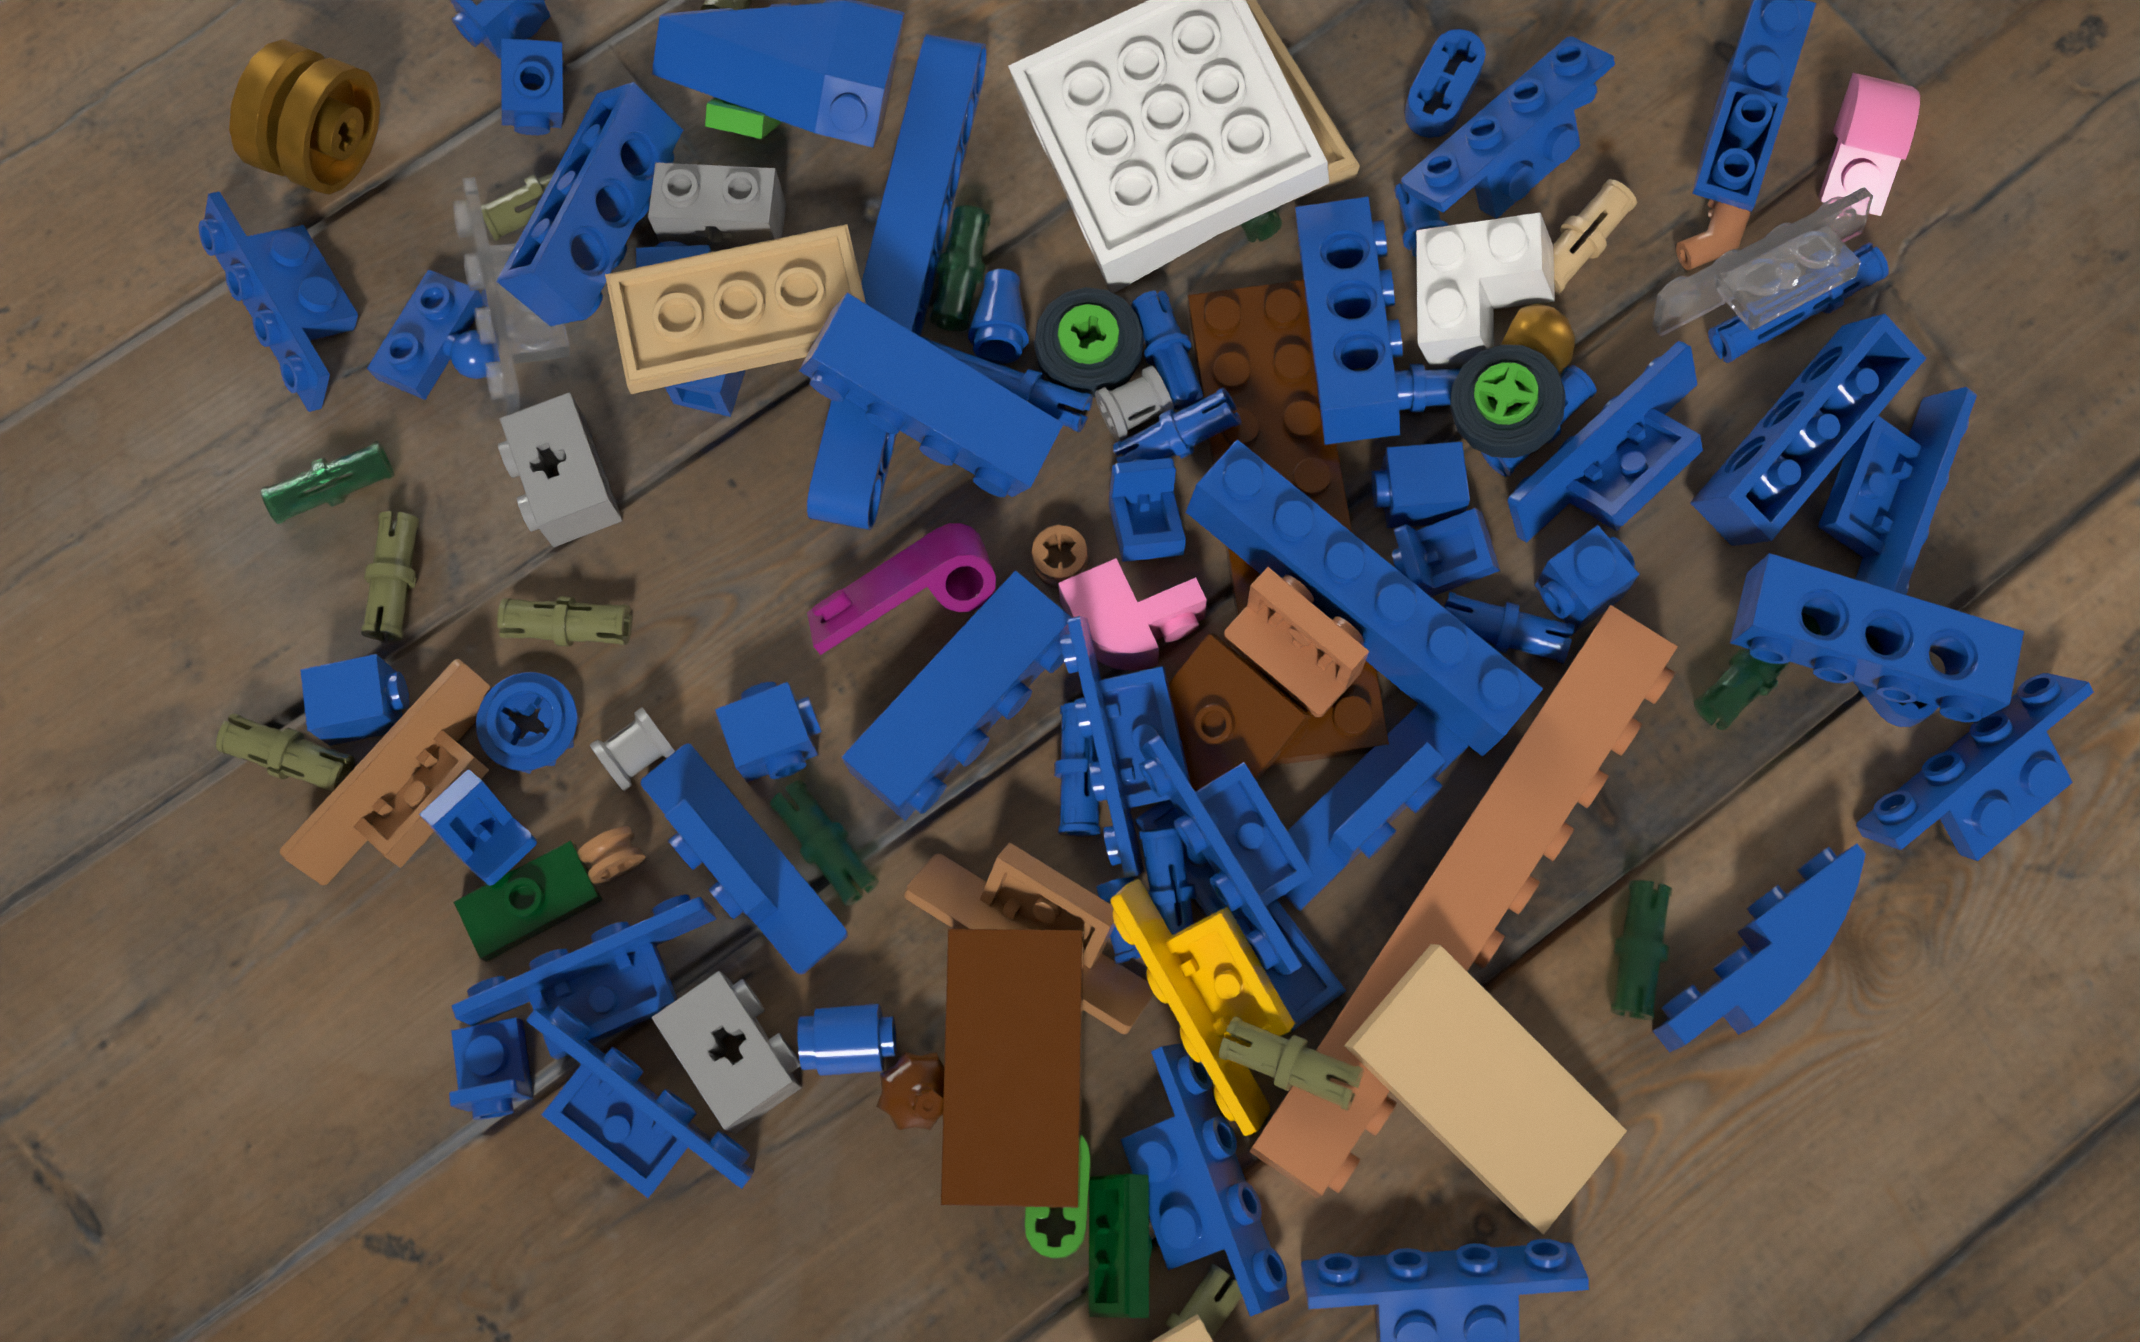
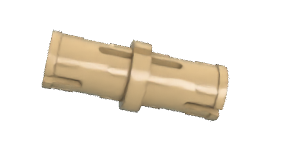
(1607, 210)

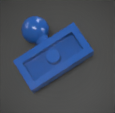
(429, 335)

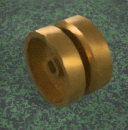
(304, 116)

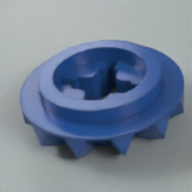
(523, 695)

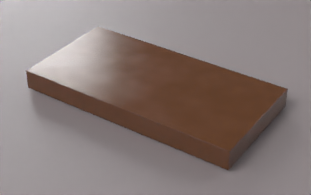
(1013, 1068)

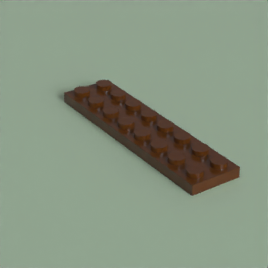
(1262, 354)

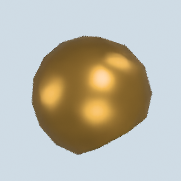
(1544, 331)

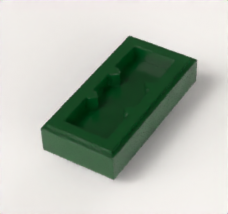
(527, 901)
(1119, 1246)

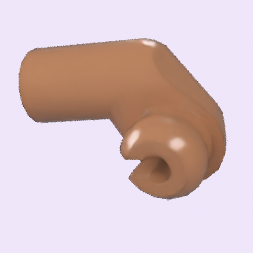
(1723, 235)

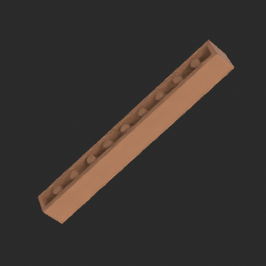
(1481, 877)

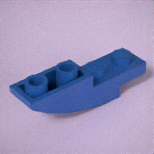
(1752, 102)
(1787, 943)

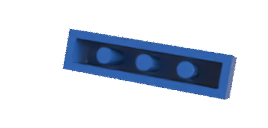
(930, 398)
(959, 698)

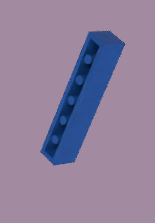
(1403, 628)

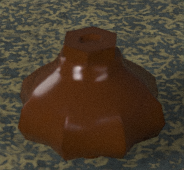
(913, 1091)

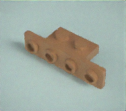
(395, 781)
(1036, 897)

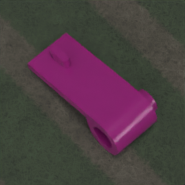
(945, 560)

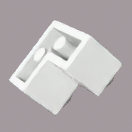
(1469, 273)

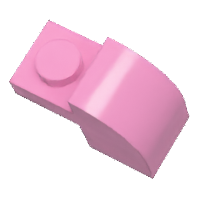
(1873, 137)
(1125, 629)

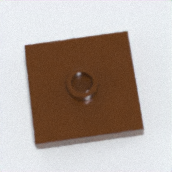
(1230, 714)

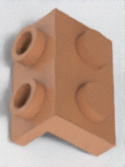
(1297, 642)

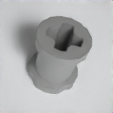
(1133, 403)
(632, 749)

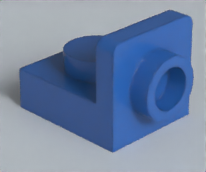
(491, 1068)

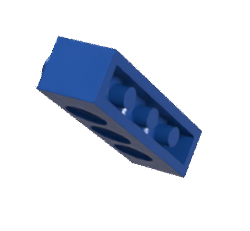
(590, 206)
(1351, 401)
(1808, 431)
(1976, 652)

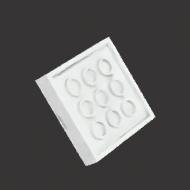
(1168, 130)

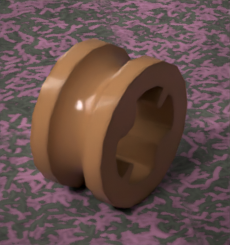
(1057, 536)
(611, 854)

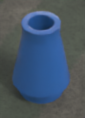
(999, 320)

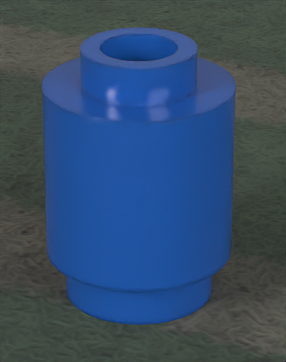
(846, 1040)

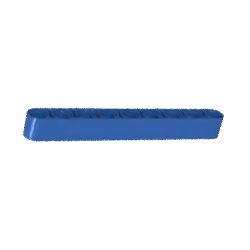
(902, 263)

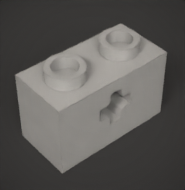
(716, 205)
(551, 438)
(696, 1033)

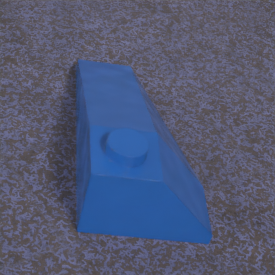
(800, 64)

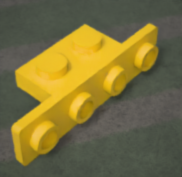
(1207, 981)

